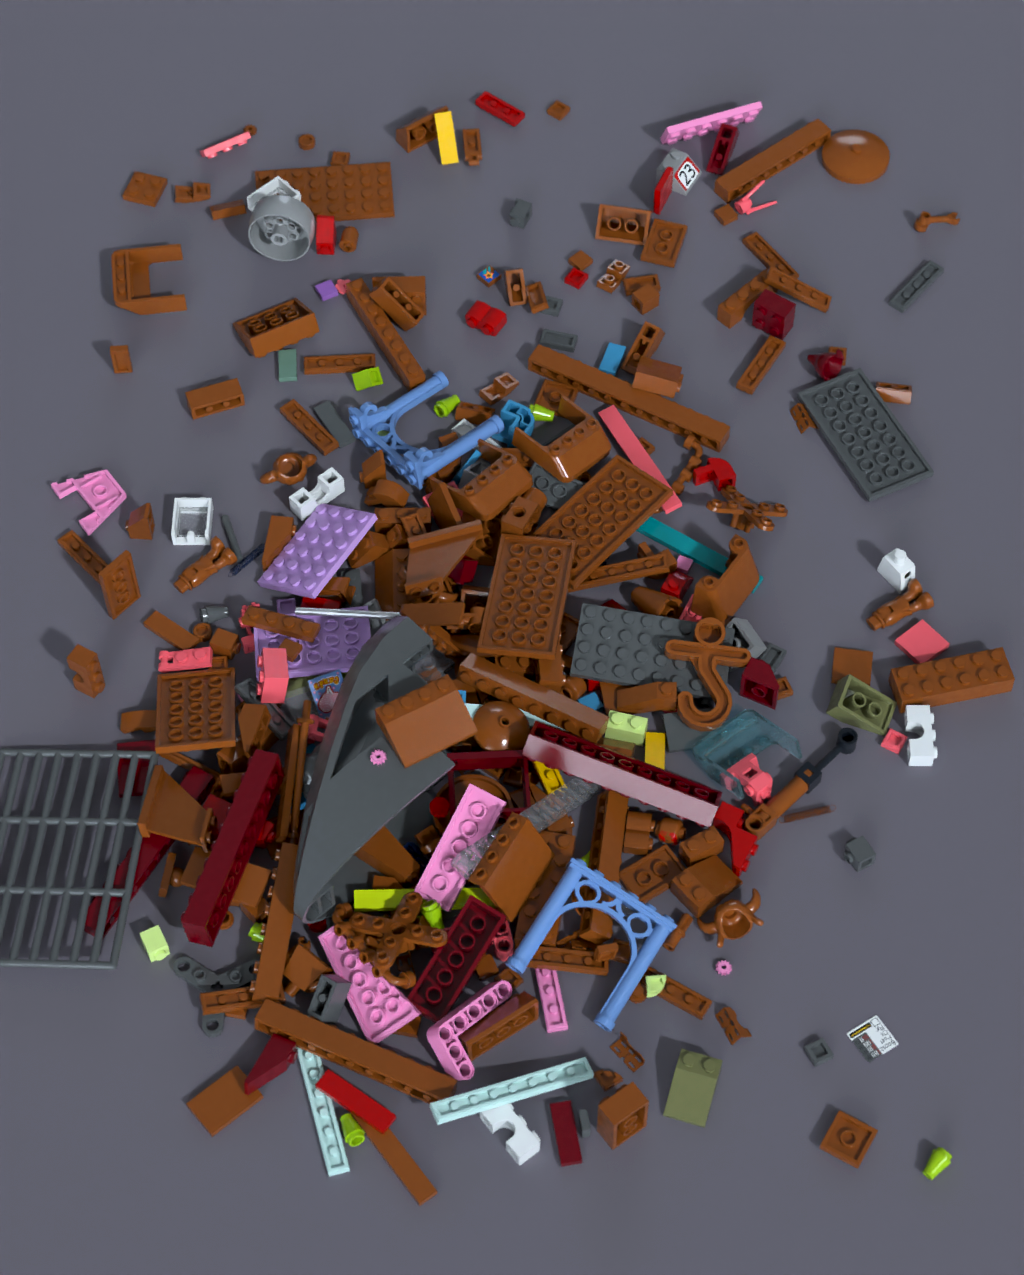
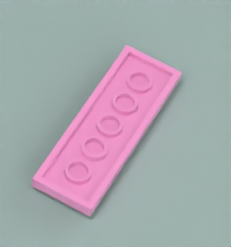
(709, 123)
(471, 822)

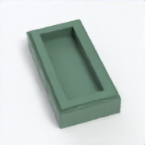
(287, 365)

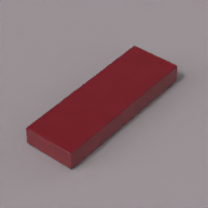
(565, 1133)

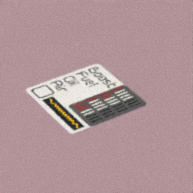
(872, 1039)

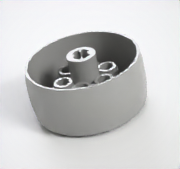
(280, 239)

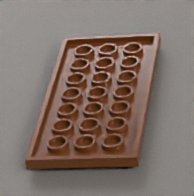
(340, 190)
(605, 514)
(527, 597)

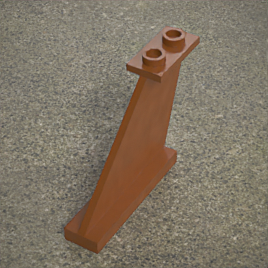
(436, 555)
(175, 813)

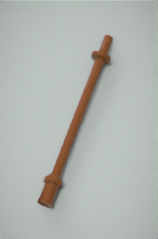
(305, 721)

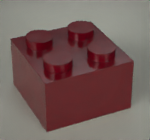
(773, 314)

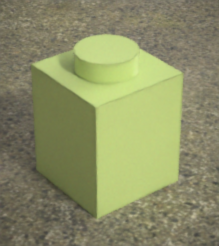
(154, 943)

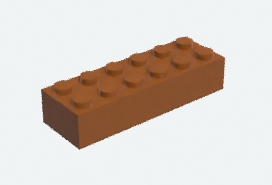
(952, 679)
(563, 848)

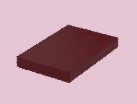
(142, 768)

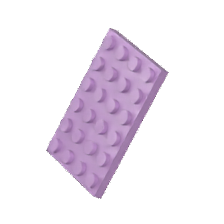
(317, 550)
(332, 649)

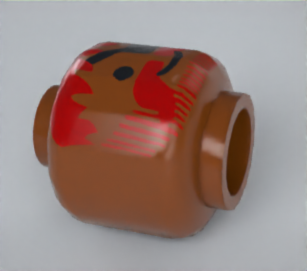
(670, 830)

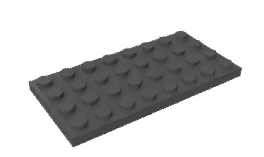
(865, 434)
(630, 648)

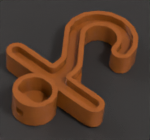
(705, 654)

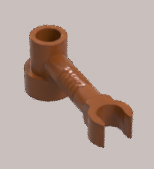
(924, 220)

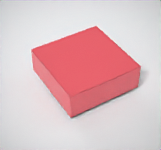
(894, 741)

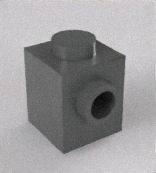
(859, 853)

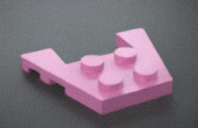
(99, 492)

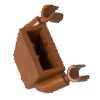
(303, 968)

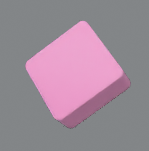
(684, 564)

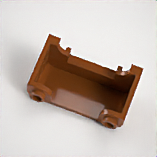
(725, 595)

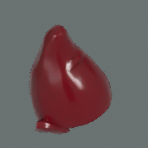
(827, 364)

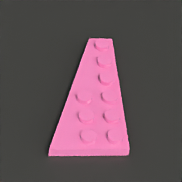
(375, 1001)

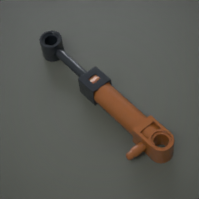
(803, 782)

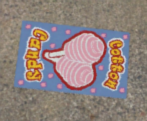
(325, 691)

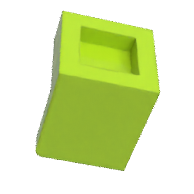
(367, 378)

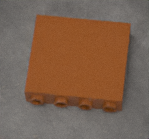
(512, 865)

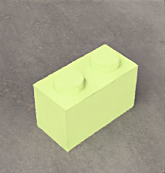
(626, 727)

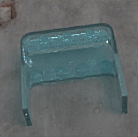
(737, 739)

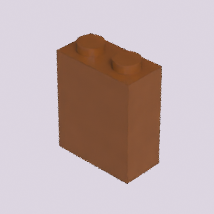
(658, 377)

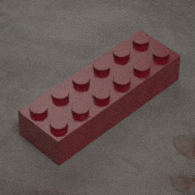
(456, 960)

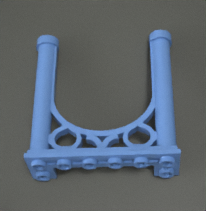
(416, 463)
(657, 930)

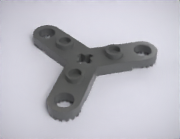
(206, 981)

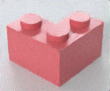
(273, 675)

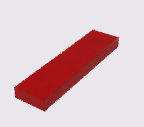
(355, 1101)

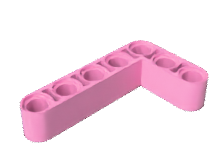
(464, 1020)

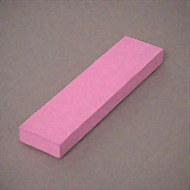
(551, 1000)

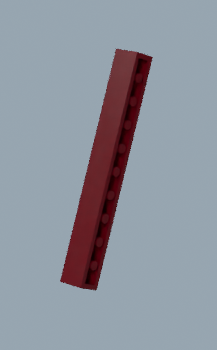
(152, 850)

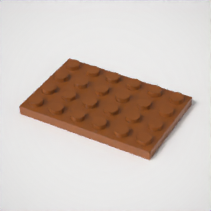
(196, 710)

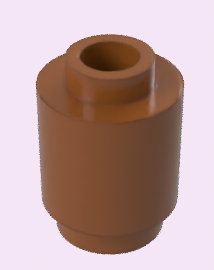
(349, 239)

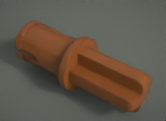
(676, 935)

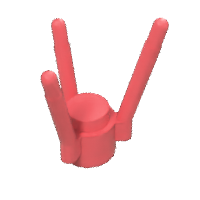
(744, 204)

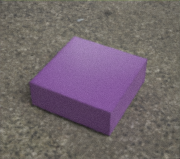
(326, 290)

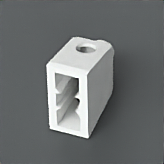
(897, 569)

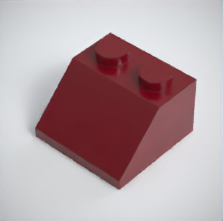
(759, 683)

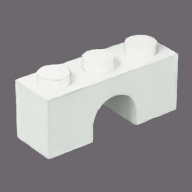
(329, 486)
(920, 720)
(523, 1143)

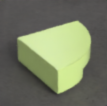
(654, 984)

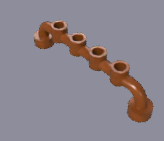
(686, 474)
(344, 911)

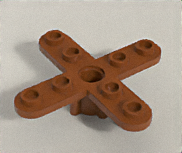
(745, 513)
(399, 932)

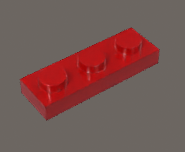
(500, 108)

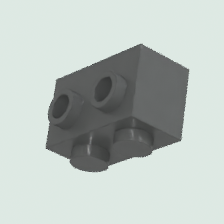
(329, 998)

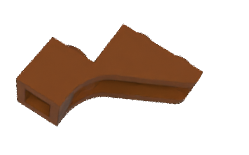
(376, 545)

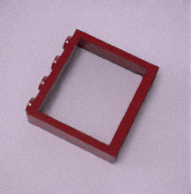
(490, 760)

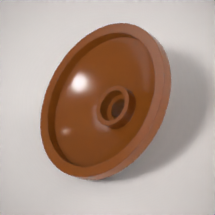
(495, 735)

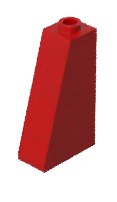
(220, 808)

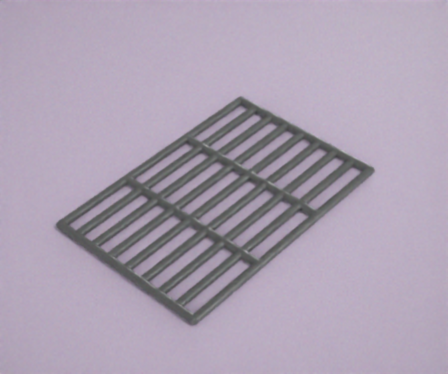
(62, 821)

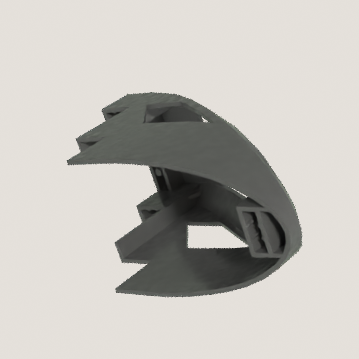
(360, 794)

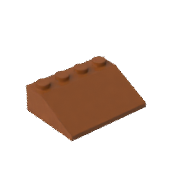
(277, 327)
(425, 721)

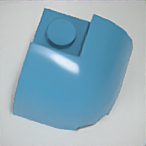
(514, 416)

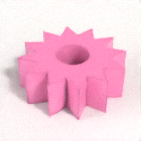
(381, 754)
(723, 964)

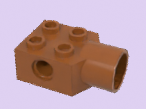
(524, 513)

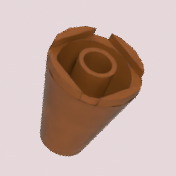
(656, 602)

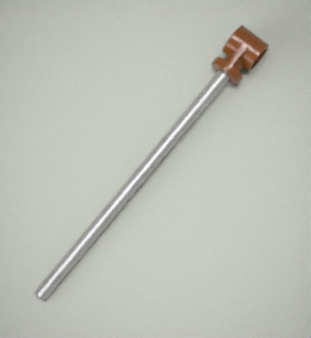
(472, 619)

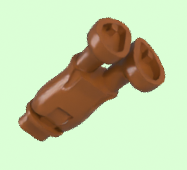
(204, 567)
(899, 607)

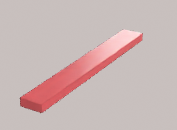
(635, 451)

